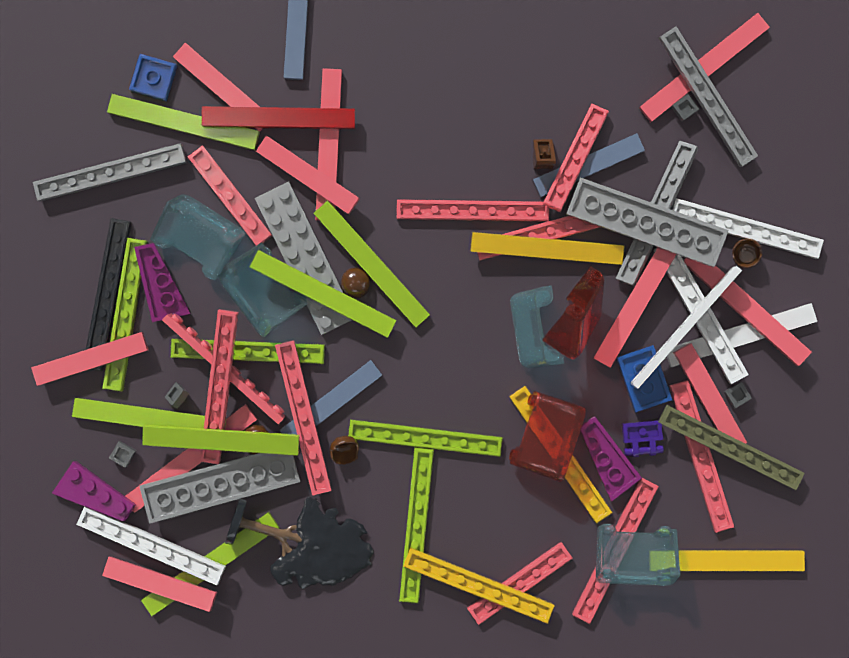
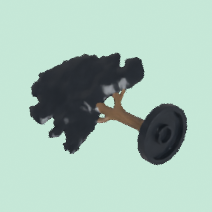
(325, 549)

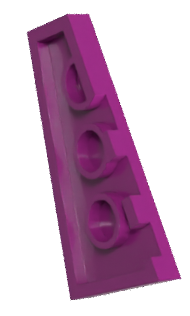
(158, 284)

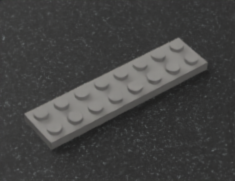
(647, 222)
(300, 248)
(217, 484)

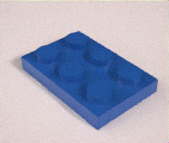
(653, 390)

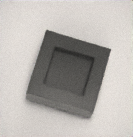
(684, 107)
(176, 395)
(737, 395)
(122, 454)

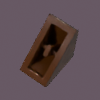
(543, 154)

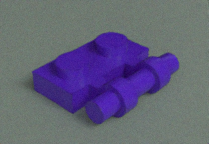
(641, 432)

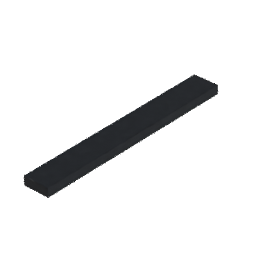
(108, 284)

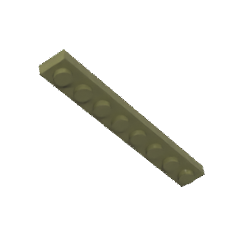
(731, 447)

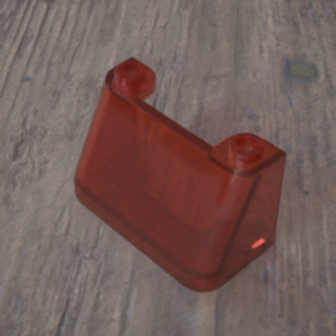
(580, 318)
(549, 436)

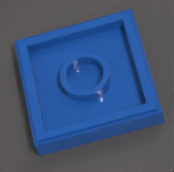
(153, 77)

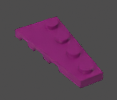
(611, 463)
(92, 492)

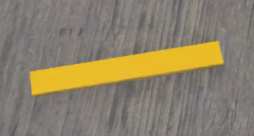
(547, 248)
(575, 475)
(742, 560)
(478, 585)

